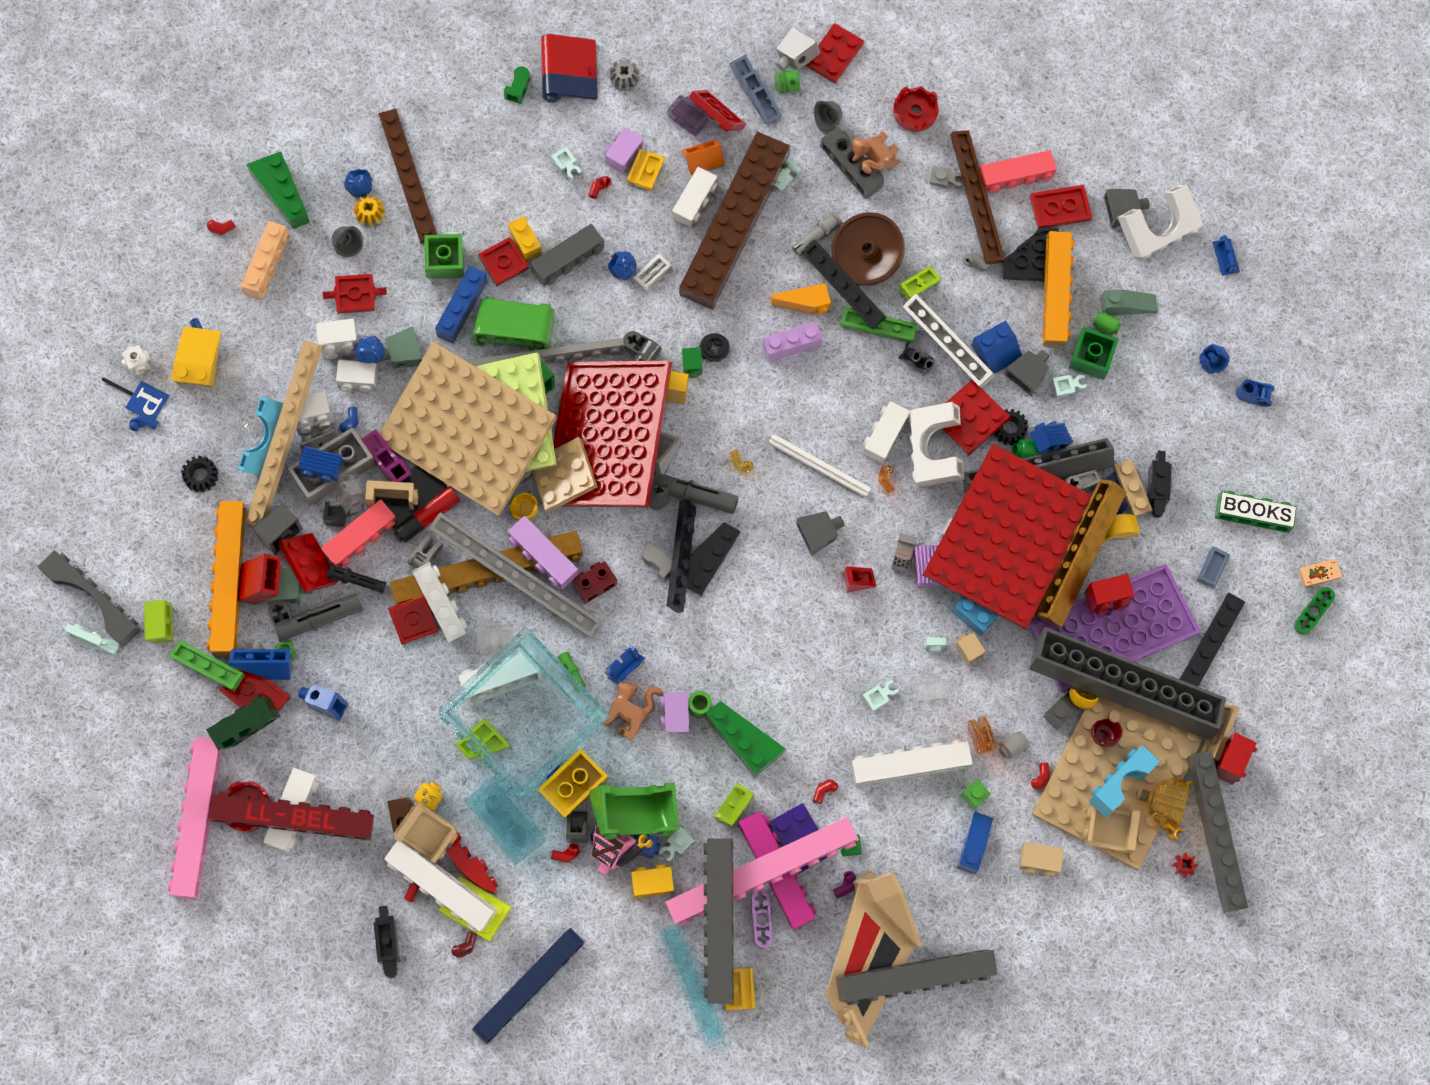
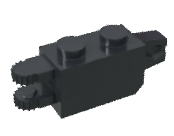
(1159, 484)
(386, 942)

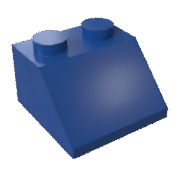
(997, 347)

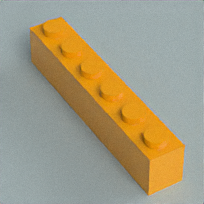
(1057, 288)

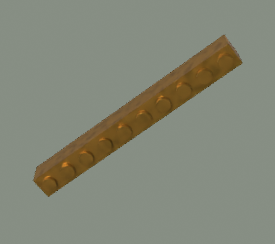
(471, 573)

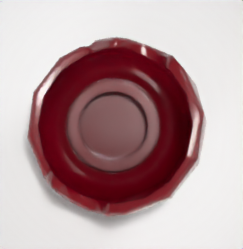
(1106, 733)

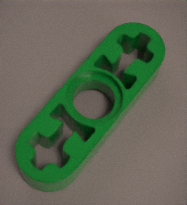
(1310, 625)

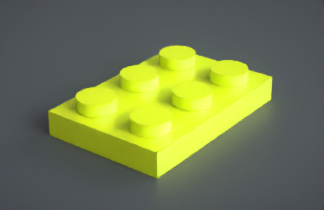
(496, 921)

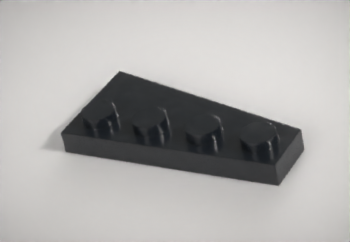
(709, 557)

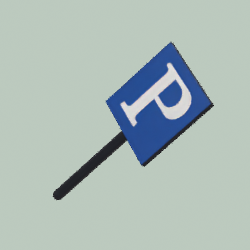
(145, 400)

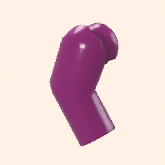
(847, 885)

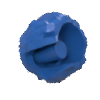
(358, 183)
(622, 265)
(369, 350)
(1214, 359)

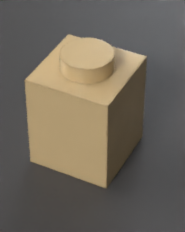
(969, 648)

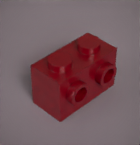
(594, 582)

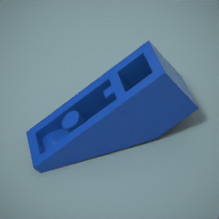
(266, 663)
(975, 843)

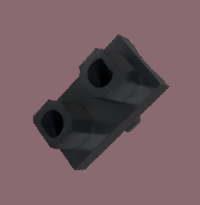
(916, 358)

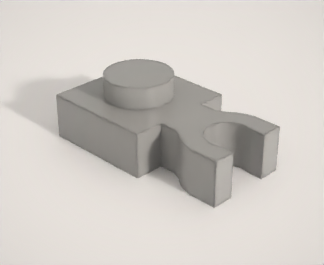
(942, 177)

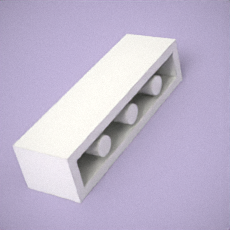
(298, 789)

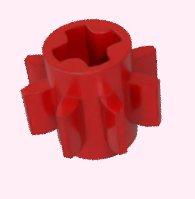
(1180, 861)

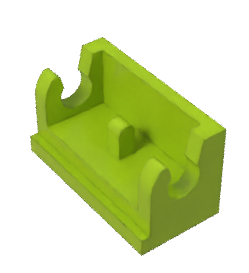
(919, 283)
(158, 621)
(734, 805)

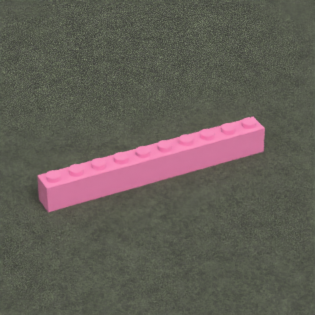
(770, 868)

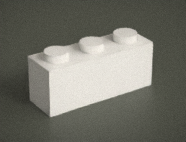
(695, 197)
(885, 432)

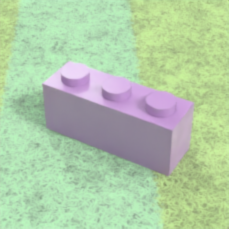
(792, 342)

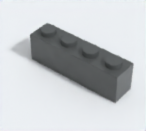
(567, 255)

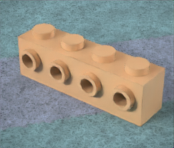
(265, 260)

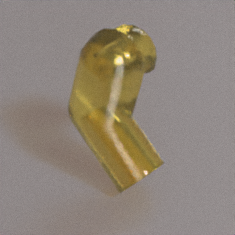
(740, 465)

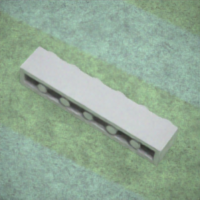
(949, 340)
(912, 763)
(441, 885)

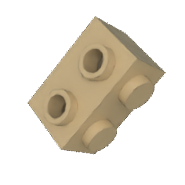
(1041, 859)

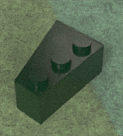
(243, 723)

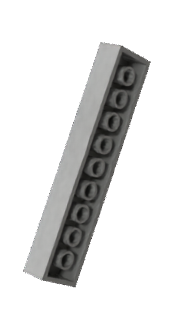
(1127, 683)

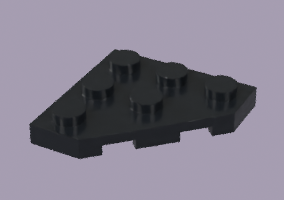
(1028, 259)

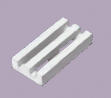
(641, 283)

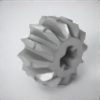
(624, 80)

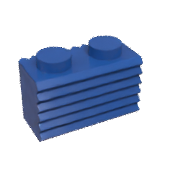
(1051, 437)
(320, 464)

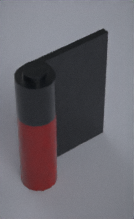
(432, 499)

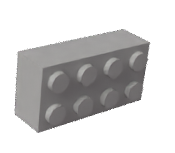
(356, 460)

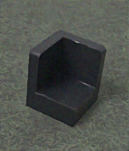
(333, 515)

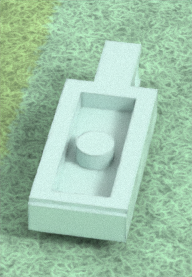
(91, 639)

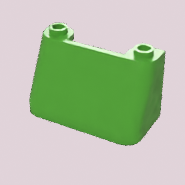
(513, 323)
(635, 810)

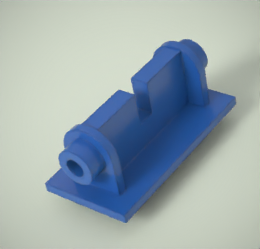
(1226, 256)
(618, 671)

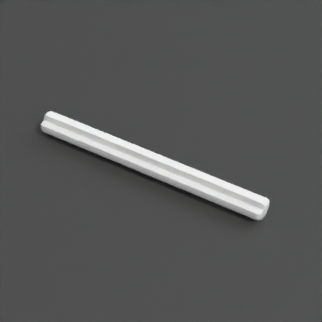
(819, 465)

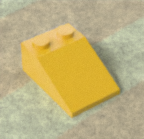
(197, 357)
(572, 782)

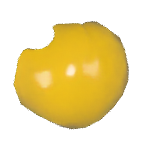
(524, 505)
(1081, 698)

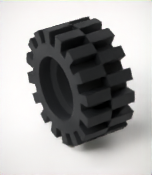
(1022, 428)
(187, 474)

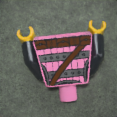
(616, 851)

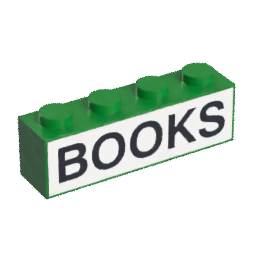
(1255, 512)

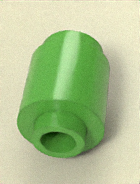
(1106, 323)

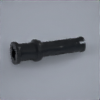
(346, 575)

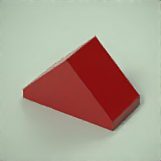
(858, 578)

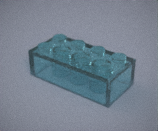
(505, 820)

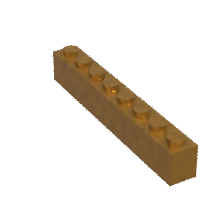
(1081, 553)

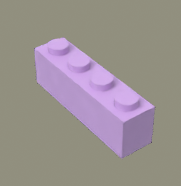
(542, 553)

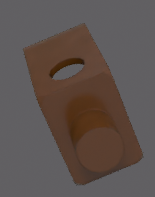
(398, 808)

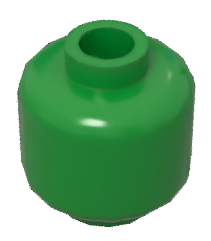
(1025, 448)

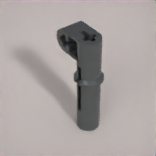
(648, 351)
(692, 492)
(311, 618)

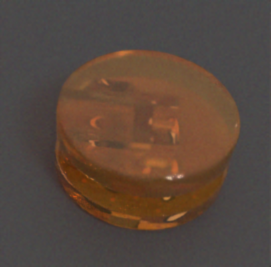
(981, 735)

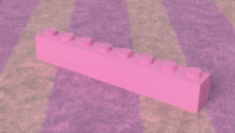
(195, 821)

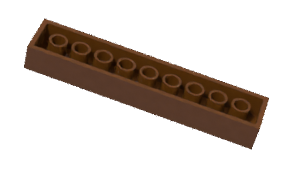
(734, 220)

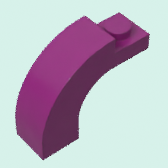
(385, 459)

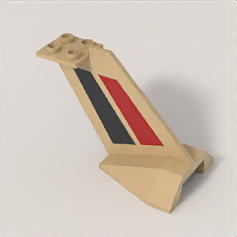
(875, 937)

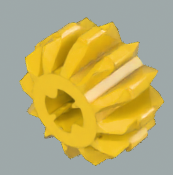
(364, 215)

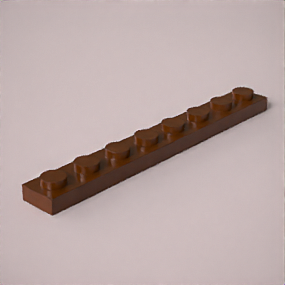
(407, 174)
(977, 197)

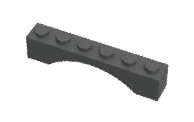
(62, 573)

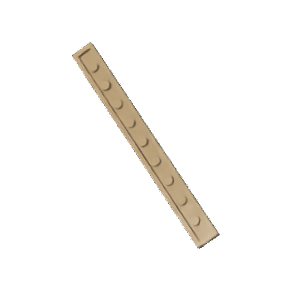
(284, 432)

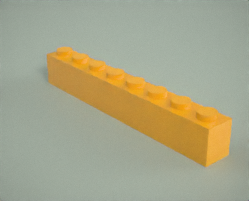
(227, 577)

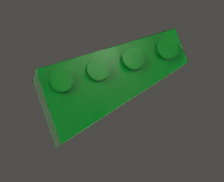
(277, 183)
(748, 742)

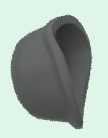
(827, 115)
(347, 241)

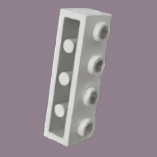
(437, 598)

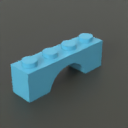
(253, 459)
(1110, 796)

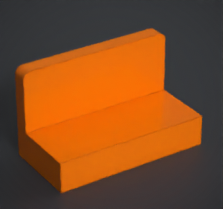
(704, 155)

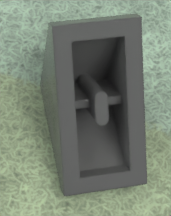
(577, 827)

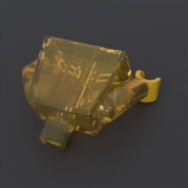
(1168, 804)

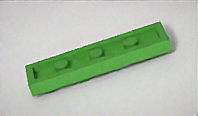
(889, 328)
(207, 665)

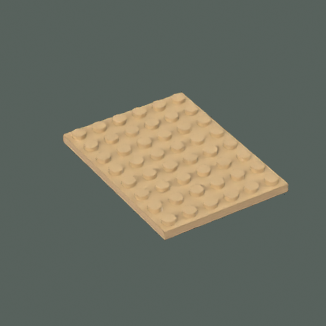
(467, 428)
(1087, 765)

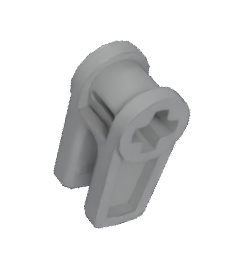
(1084, 481)
(418, 557)

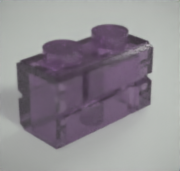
(688, 115)

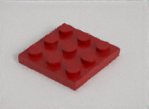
(978, 416)

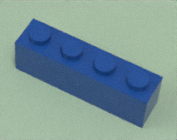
(461, 304)

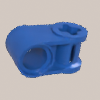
(1259, 393)

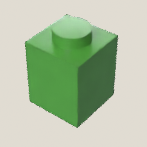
(975, 794)

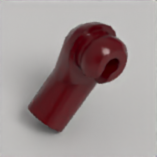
(466, 947)

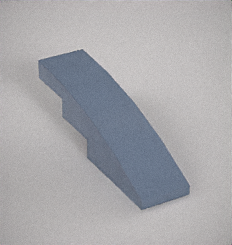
(755, 89)

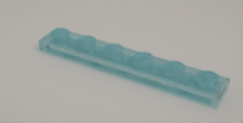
(691, 984)

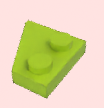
(488, 736)

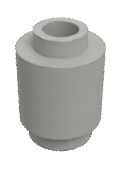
(1013, 745)

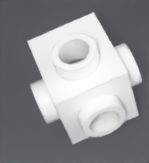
(136, 360)

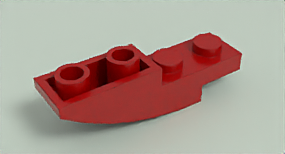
(472, 869)

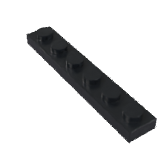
(844, 285)
(681, 556)
(1212, 640)

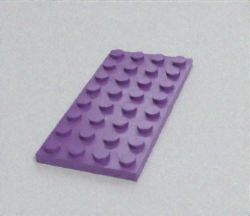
(1148, 624)

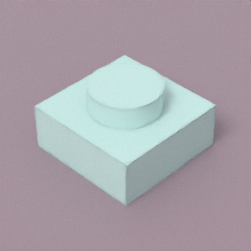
(935, 644)

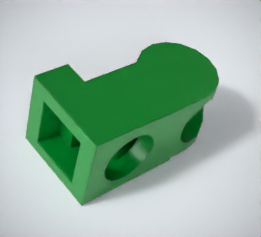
(519, 85)

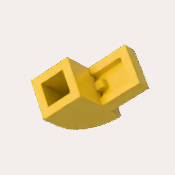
(1123, 527)

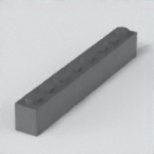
(1067, 461)
(1217, 832)
(720, 921)
(916, 975)

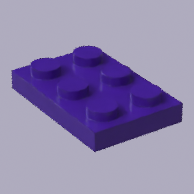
(794, 826)

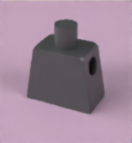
(1121, 201)
(1028, 371)
(818, 530)

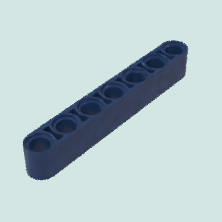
(528, 986)

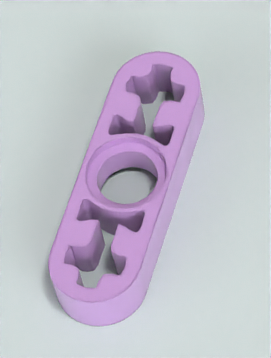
(757, 934)

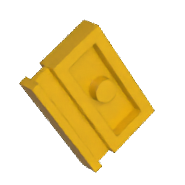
(645, 169)
(743, 990)

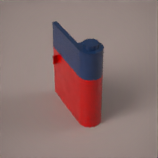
(568, 67)

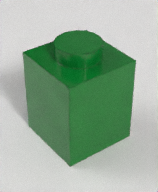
(692, 362)

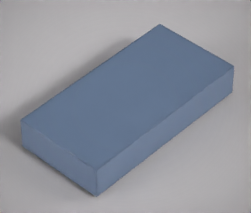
(1213, 567)

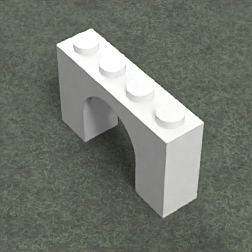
(1184, 221)
(923, 424)

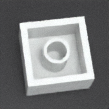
(337, 338)
(315, 413)

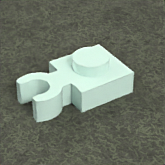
(566, 161)
(1066, 386)
(878, 697)
(678, 843)

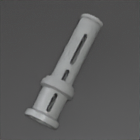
(823, 228)

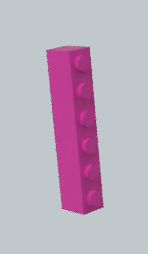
(787, 891)

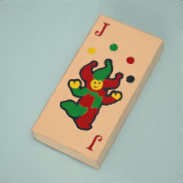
(1320, 573)

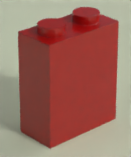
(259, 579)

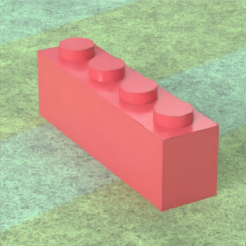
(1018, 171)
(359, 533)

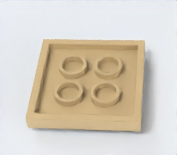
(567, 479)

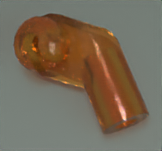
(883, 479)

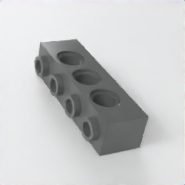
(865, 185)

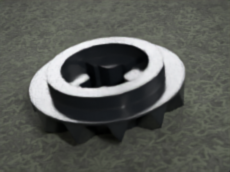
(718, 340)

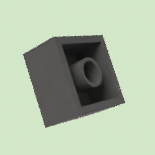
(277, 526)

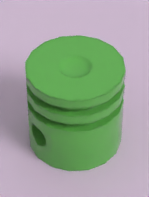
(783, 80)
(699, 704)

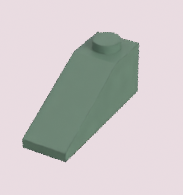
(1127, 302)

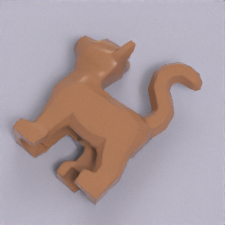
(876, 151)
(629, 712)

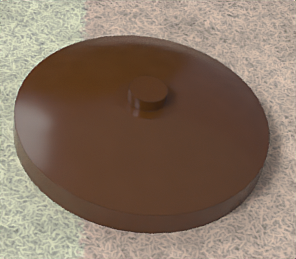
(868, 248)

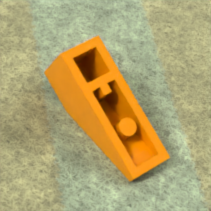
(807, 299)

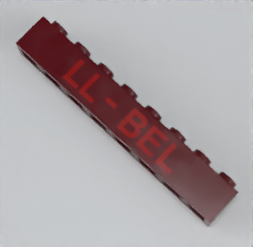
(291, 817)

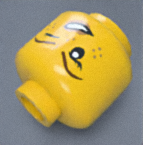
(429, 795)

